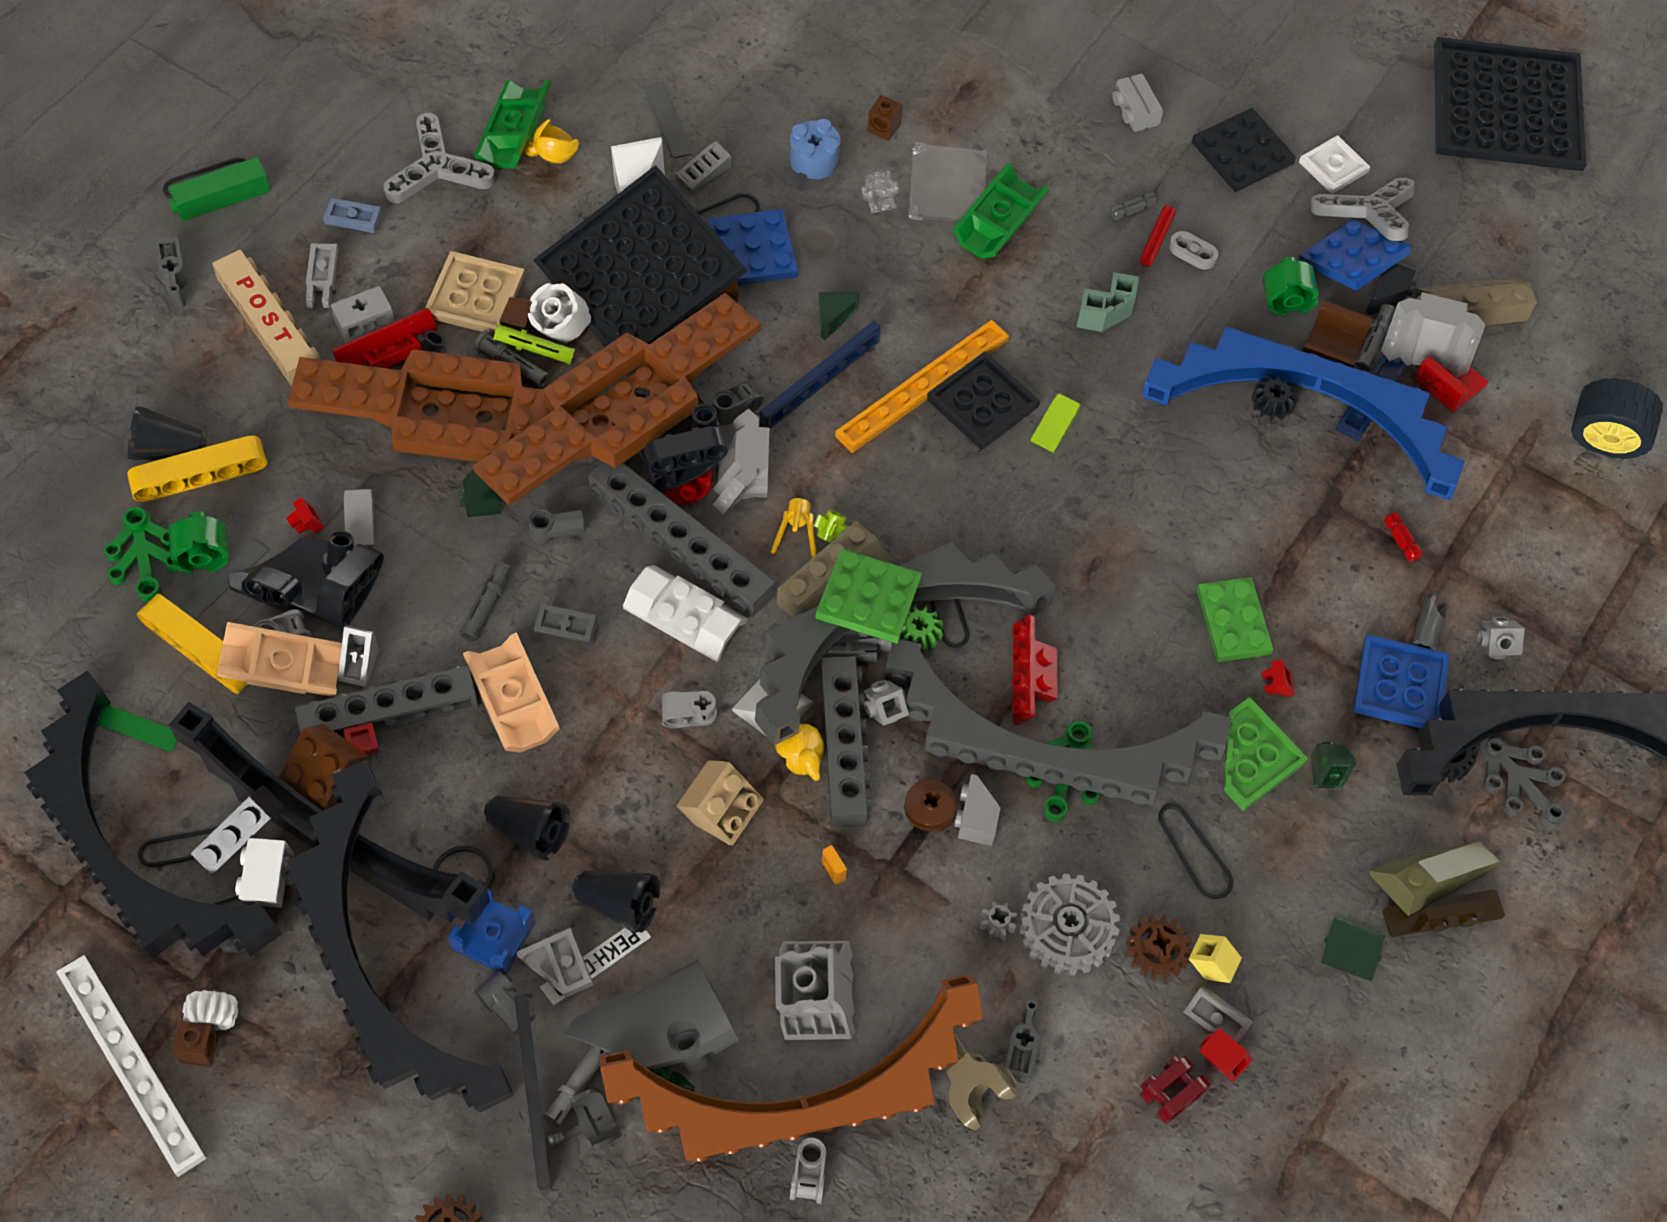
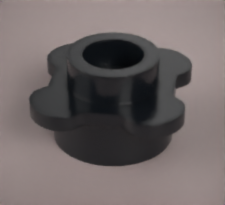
(432, 342)

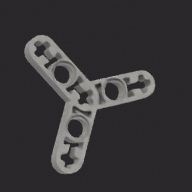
(443, 170)
(1376, 208)

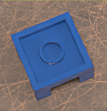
(494, 935)

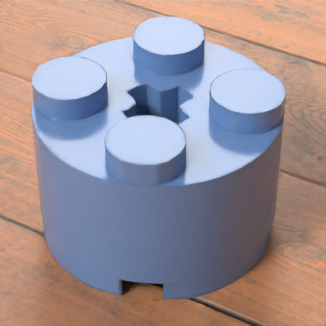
(814, 148)

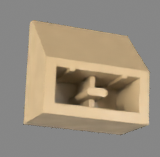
(720, 801)

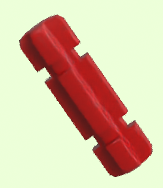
(1403, 537)

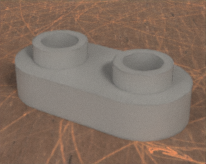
(1194, 250)

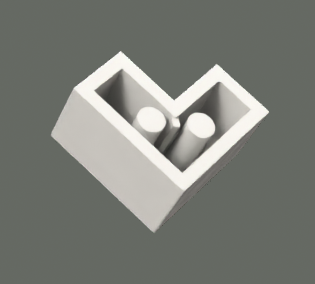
(264, 872)

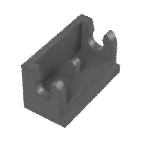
(566, 623)

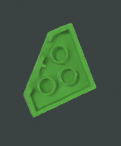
(1257, 755)

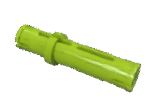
(502, 334)

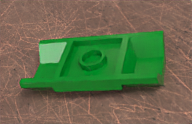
(511, 125)
(997, 214)

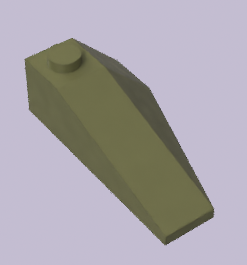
(1427, 876)

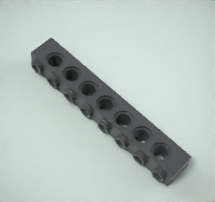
(655, 506)

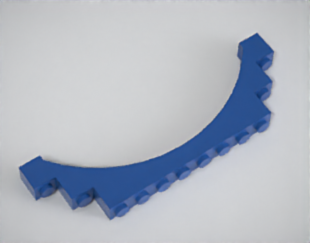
(1386, 402)

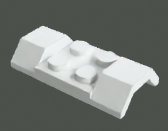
(683, 611)

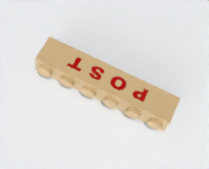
(263, 312)

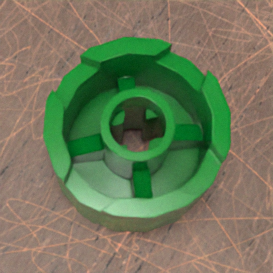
(1290, 287)
(198, 543)

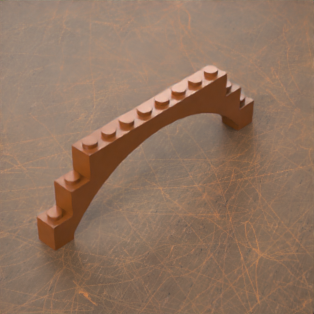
(727, 1126)

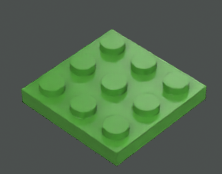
(868, 596)

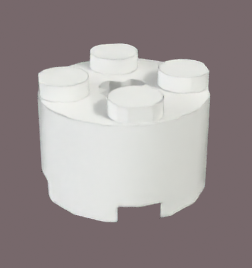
(559, 312)

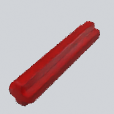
(1157, 236)

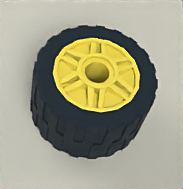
(1617, 418)

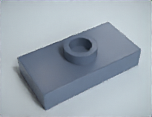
(352, 215)

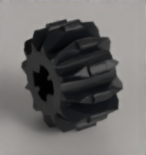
(1274, 398)

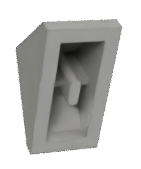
(357, 656)

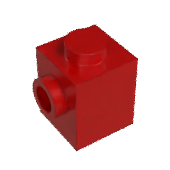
(1225, 1054)

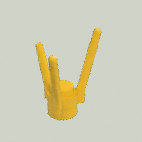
(797, 516)

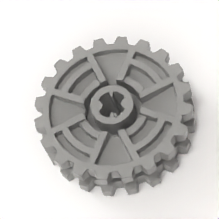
(1066, 947)

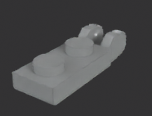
(321, 273)

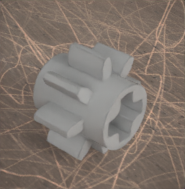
(1003, 915)

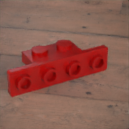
(387, 344)
(1032, 670)

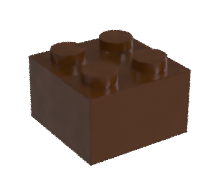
(314, 761)

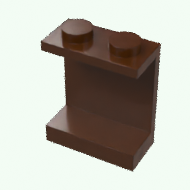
(1338, 334)

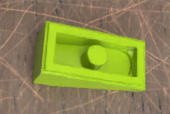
(1056, 423)

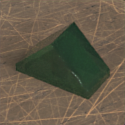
(835, 309)

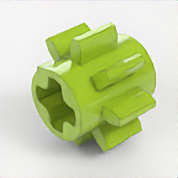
(830, 525)

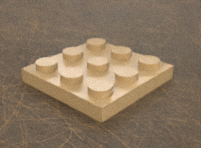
(473, 292)

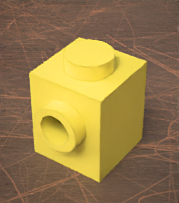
(1215, 958)

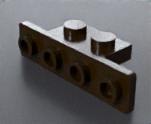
(1445, 913)

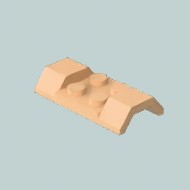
(279, 660)
(512, 695)

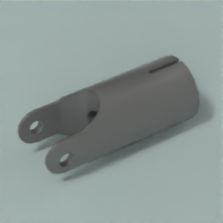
(1429, 623)

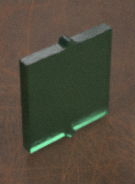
(1352, 949)

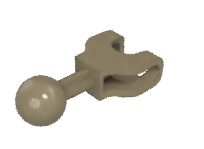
(971, 1079)

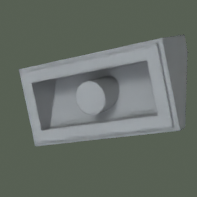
(1215, 1013)

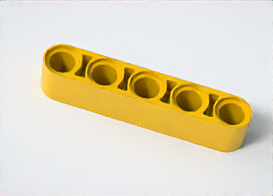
(196, 468)
(187, 637)

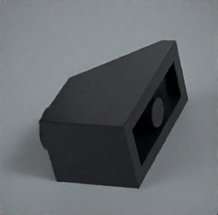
(1392, 287)

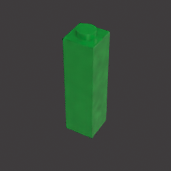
(218, 189)

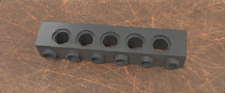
(402, 711)
(845, 810)

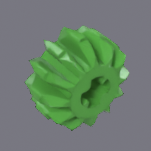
(930, 628)

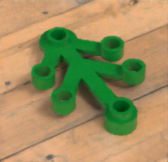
(139, 550)
(1068, 740)

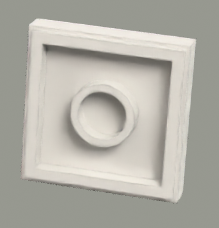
(1334, 164)

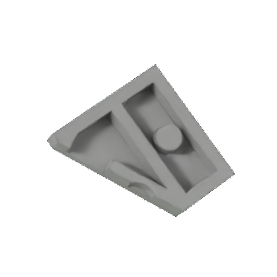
(559, 962)

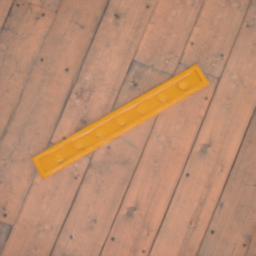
(915, 389)

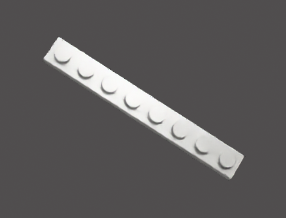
(131, 1066)

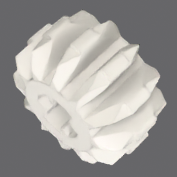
(211, 1008)

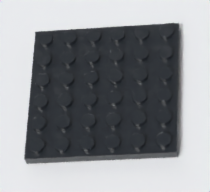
(1509, 104)
(642, 261)

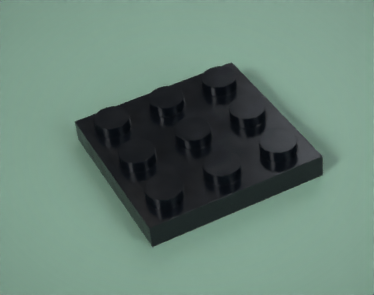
(1243, 149)
(983, 400)

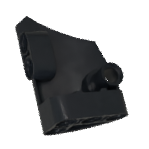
(685, 449)
(316, 577)

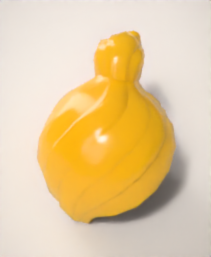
(551, 144)
(803, 751)

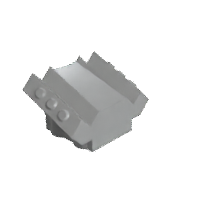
(1434, 329)
(745, 466)
(815, 990)

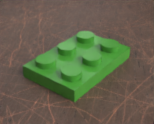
(1234, 619)

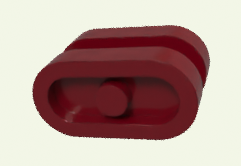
(1175, 1071)

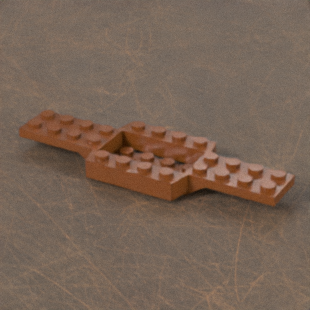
(396, 403)
(634, 421)

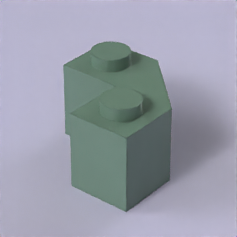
(1105, 309)

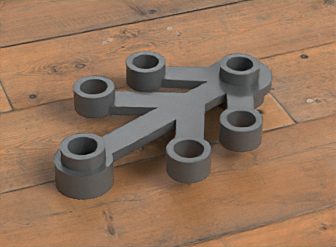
(1521, 777)

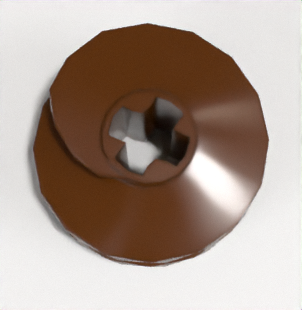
(931, 793)

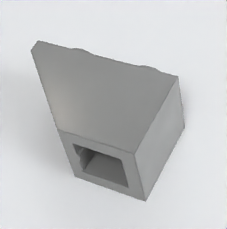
(980, 813)

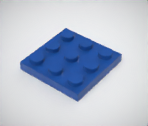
(759, 243)
(1355, 254)
(1400, 681)

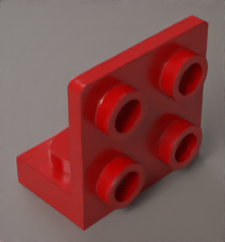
(1445, 387)

